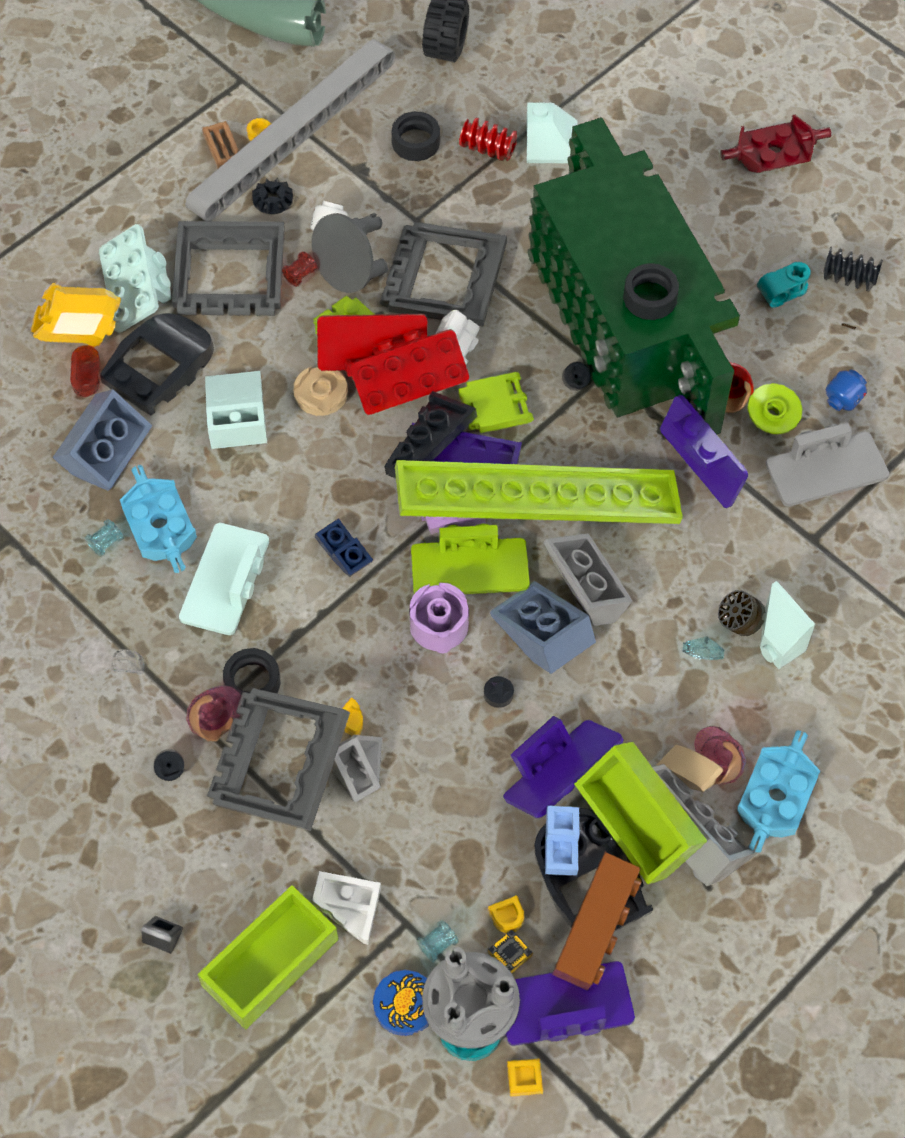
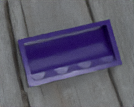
(480, 449)

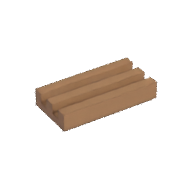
(215, 129)

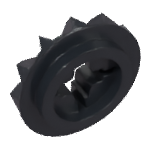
(273, 204)

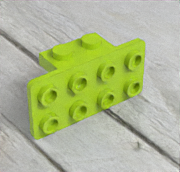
(471, 561)

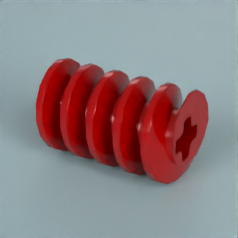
(488, 140)

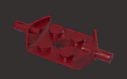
(793, 138)

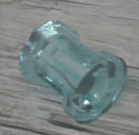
(104, 537)
(437, 941)

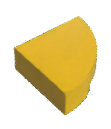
(355, 721)

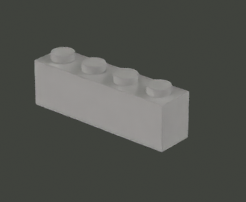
(722, 851)

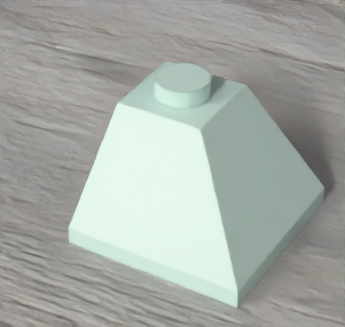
(548, 133)
(784, 629)

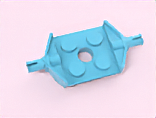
(152, 501)
(780, 769)

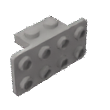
(826, 464)

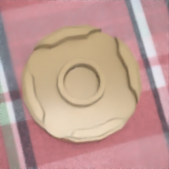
(320, 391)

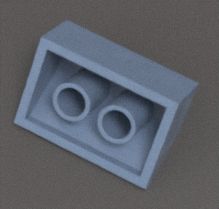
(103, 440)

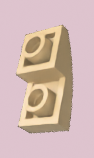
(691, 768)

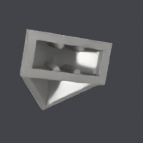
(359, 765)

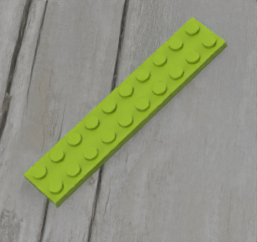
(537, 492)

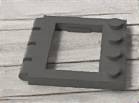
(228, 236)
(408, 260)
(310, 781)

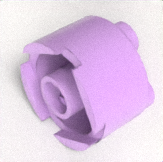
(439, 617)

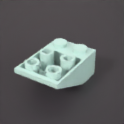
(235, 410)

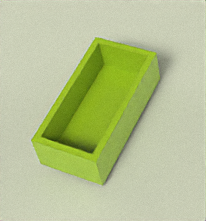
(640, 812)
(268, 957)

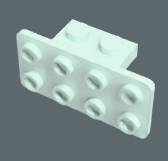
(135, 276)
(224, 579)

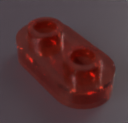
(85, 373)

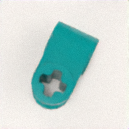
(783, 285)

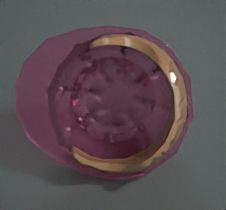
(213, 712)
(723, 750)

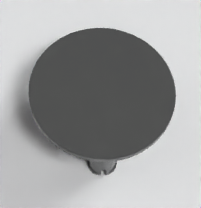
(345, 252)

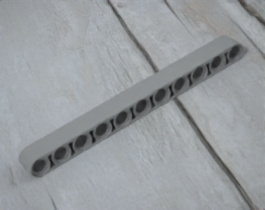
(289, 130)

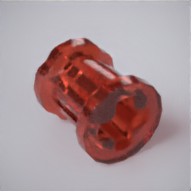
(307, 266)

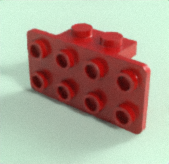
(352, 337)
(408, 369)

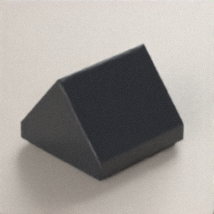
(161, 934)

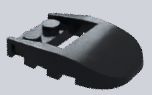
(173, 336)
(592, 845)

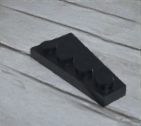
(433, 431)

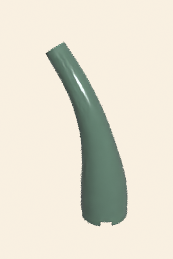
(280, 20)

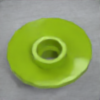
(777, 399)

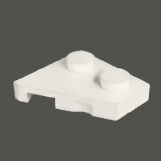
(348, 902)

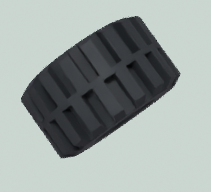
(445, 29)

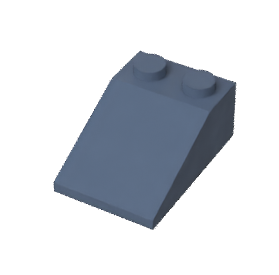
(545, 626)

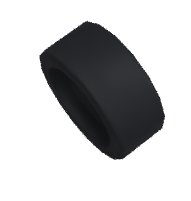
(418, 121)
(654, 274)
(251, 657)

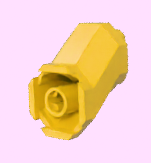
(75, 315)

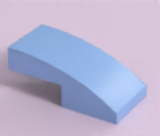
(562, 840)

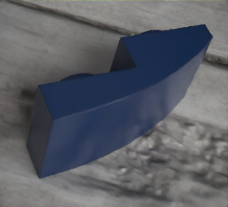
(343, 548)

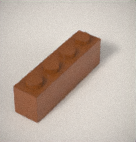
(596, 922)

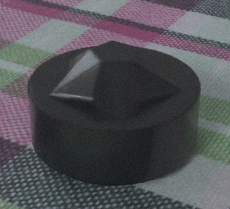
(576, 376)
(498, 691)
(169, 765)

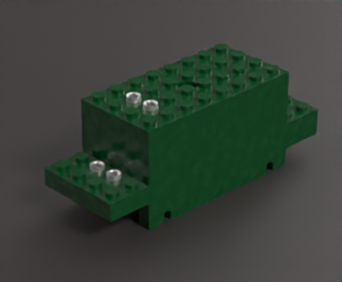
(585, 243)

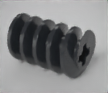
(851, 269)

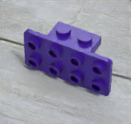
(704, 451)
(555, 761)
(558, 1009)

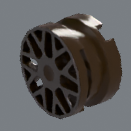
(742, 613)

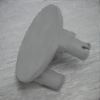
(470, 999)

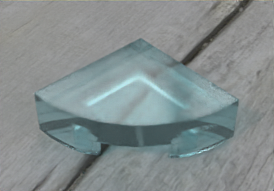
(704, 649)

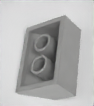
(589, 577)

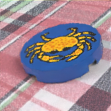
(400, 1004)

